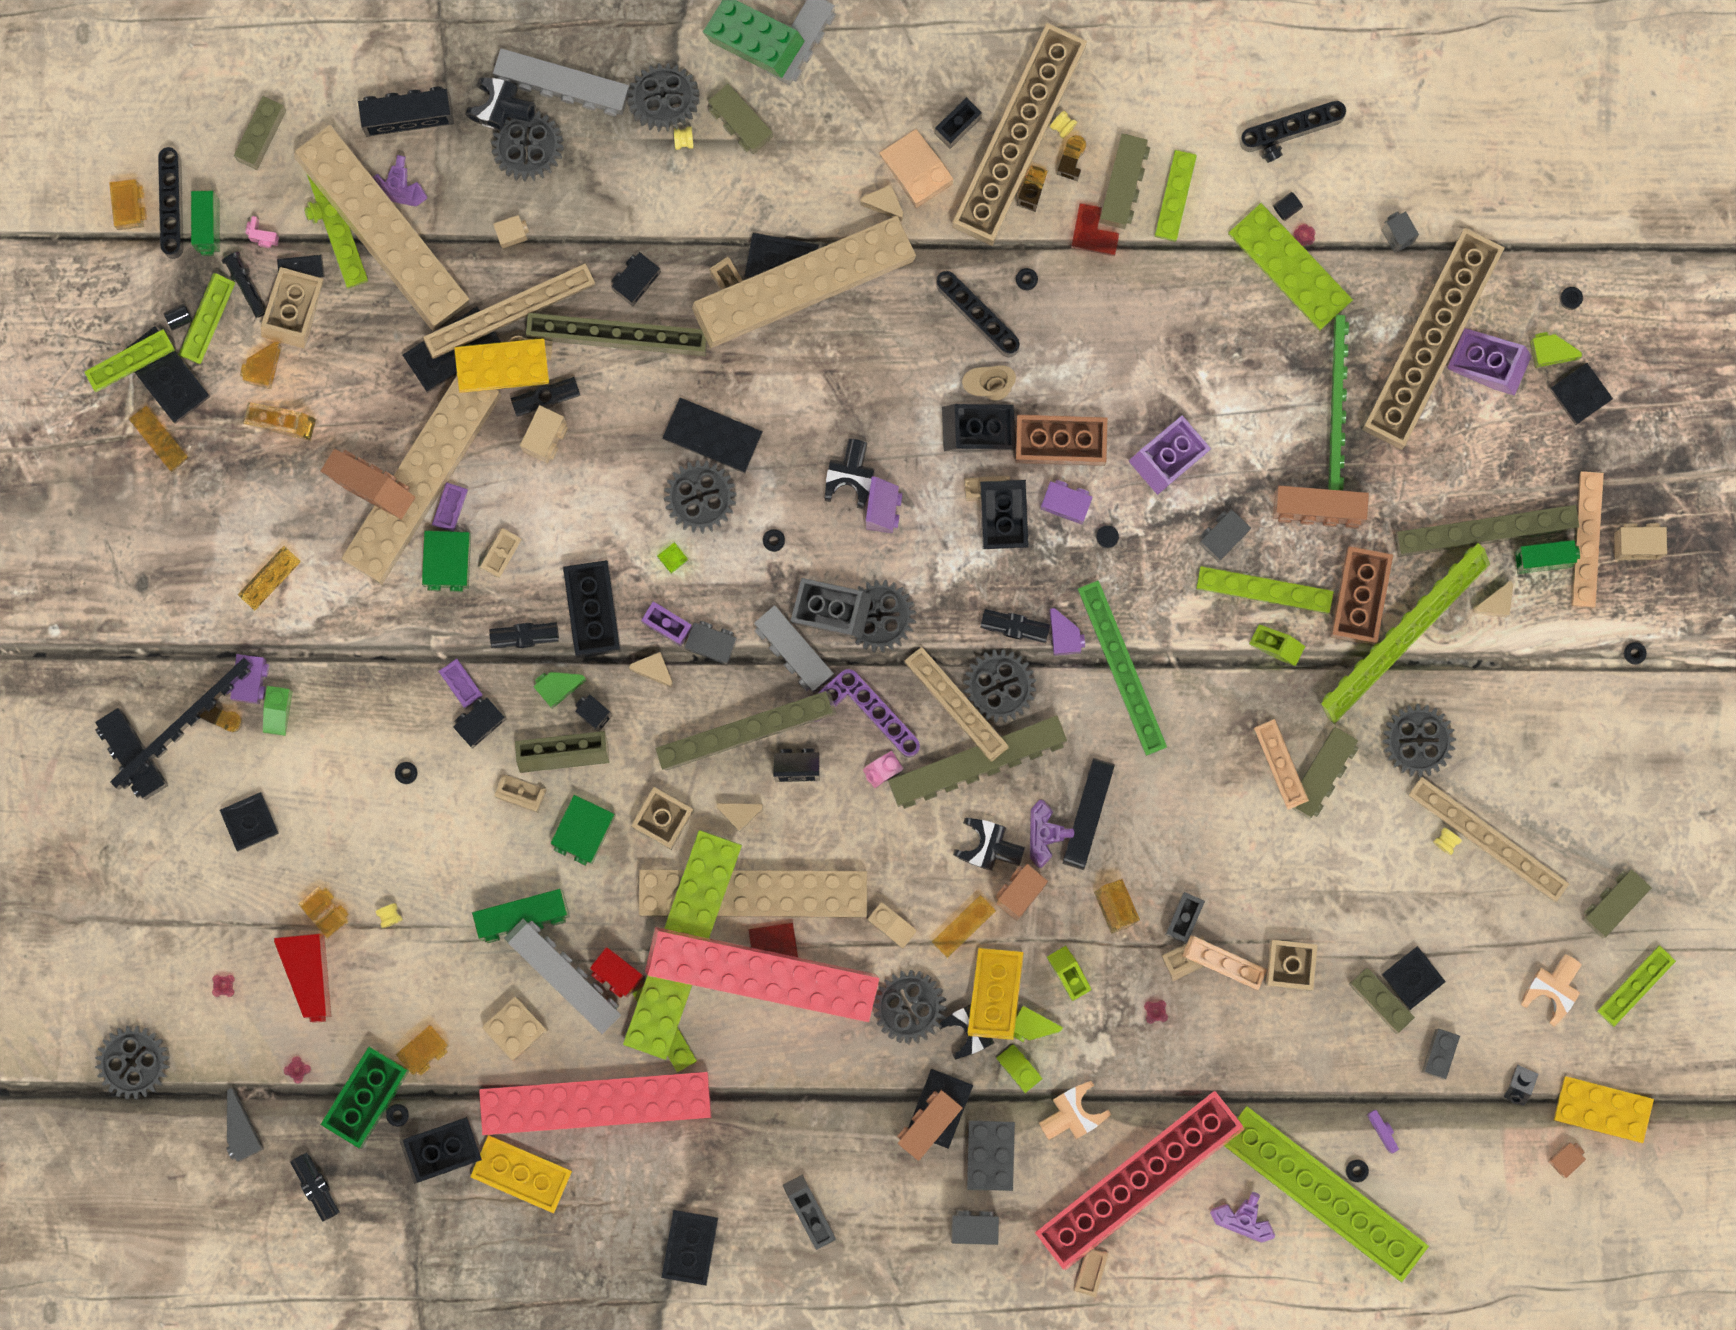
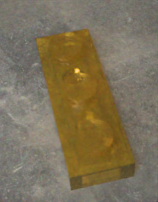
(158, 438)
(269, 578)
(963, 926)

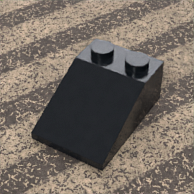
(978, 427)
(1004, 514)
(796, 766)
(440, 1150)

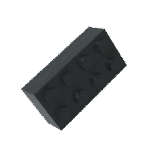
(405, 112)
(592, 609)

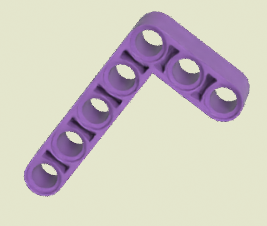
(868, 708)

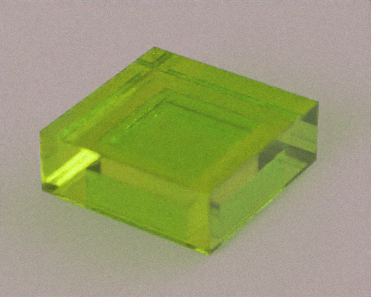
(672, 558)

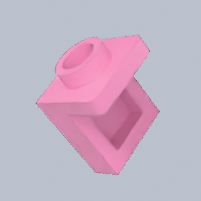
(263, 238)
(882, 769)

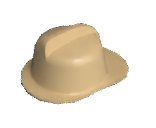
(990, 382)

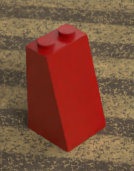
(307, 972)

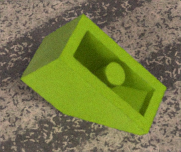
(1552, 350)
(1277, 644)
(1069, 973)
(1033, 1026)
(1019, 1068)

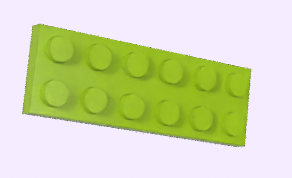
(1290, 266)

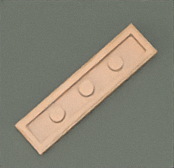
(1281, 764)
(1224, 962)

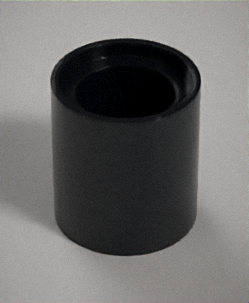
(1288, 206)
(177, 317)

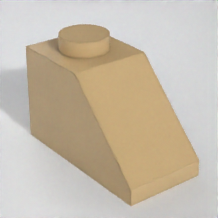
(891, 925)

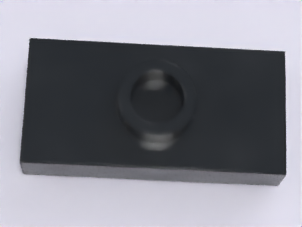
(308, 265)

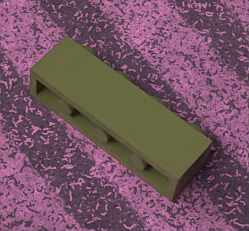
(1123, 181)
(562, 752)
(1324, 770)

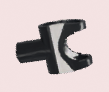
(500, 104)
(850, 472)
(990, 847)
(973, 1044)

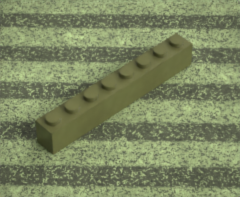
(616, 334)
(1486, 531)
(746, 730)
(972, 763)

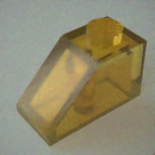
(262, 366)

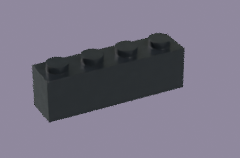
(126, 747)

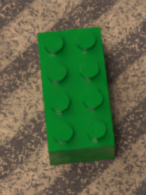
(754, 36)
(501, 919)
(365, 1097)

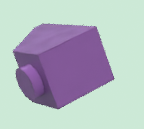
(1065, 635)

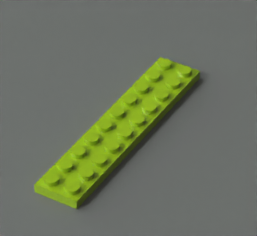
(1410, 628)
(691, 913)
(1326, 1195)

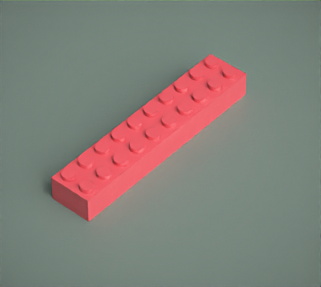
(761, 974)
(595, 1103)
(1139, 1180)

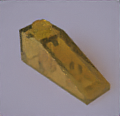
(279, 420)

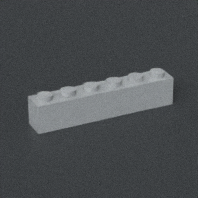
(561, 82)
(562, 976)

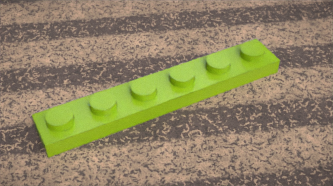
(341, 241)
(1264, 590)

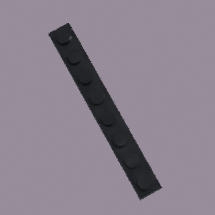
(175, 731)

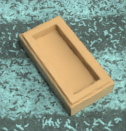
(1091, 1272)

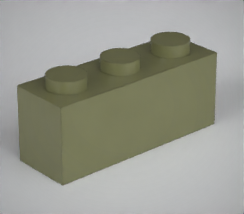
(739, 119)
(260, 133)
(1616, 903)
(1381, 1000)

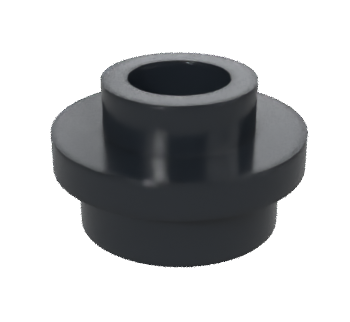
(1272, 153)
(1026, 272)
(773, 533)
(1641, 650)
(399, 770)
(390, 1115)
(1364, 1170)

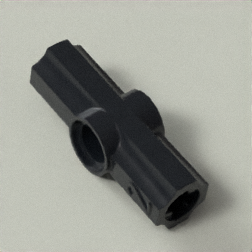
(560, 392)
(1015, 626)
(524, 635)
(315, 1187)

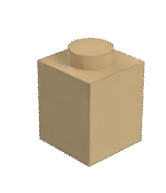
(511, 231)

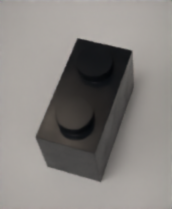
(958, 123)
(635, 278)
(593, 712)
(478, 722)

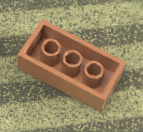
(1061, 440)
(368, 482)
(1320, 505)
(1361, 596)
(1021, 892)

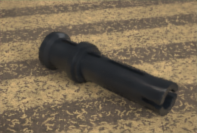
(240, 275)

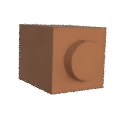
(1567, 1159)

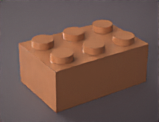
(928, 1124)

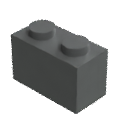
(1399, 231)
(1224, 535)
(711, 643)
(1184, 917)
(1441, 1054)

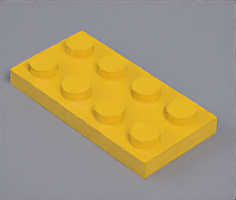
(501, 365)
(995, 994)
(1603, 1109)
(521, 1174)

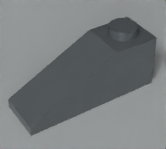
(240, 1132)
(809, 1212)

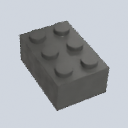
(831, 608)
(990, 1155)
(974, 1228)

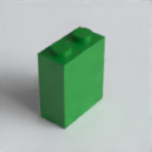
(205, 222)
(1546, 557)
(446, 560)
(582, 830)

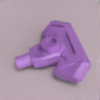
(397, 188)
(1044, 833)
(1244, 1220)

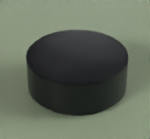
(1571, 298)
(1107, 537)

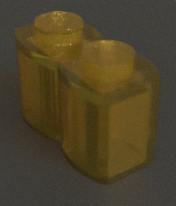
(324, 912)

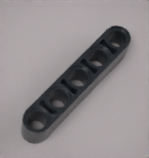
(1300, 119)
(165, 193)
(980, 324)
(1088, 813)

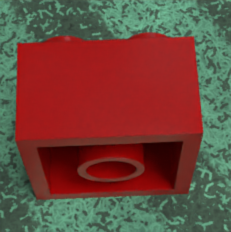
(616, 972)

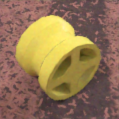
(1063, 124)
(683, 138)
(1447, 841)
(388, 915)

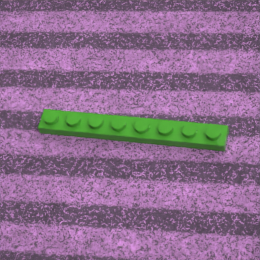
(1339, 395)
(1122, 668)

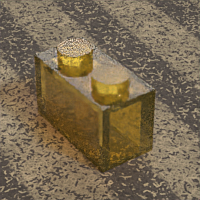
(127, 204)
(1117, 906)
(423, 1050)

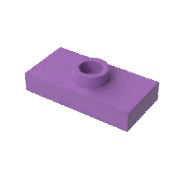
(450, 507)
(460, 683)
(1384, 1131)

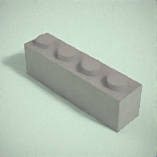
(810, 25)
(794, 650)

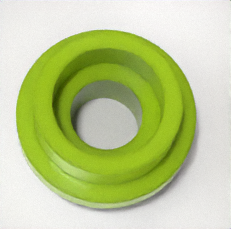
(313, 212)

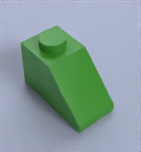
(557, 686)
(276, 710)

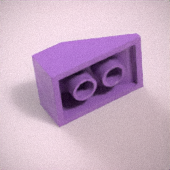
(1490, 361)
(1169, 455)
(882, 506)

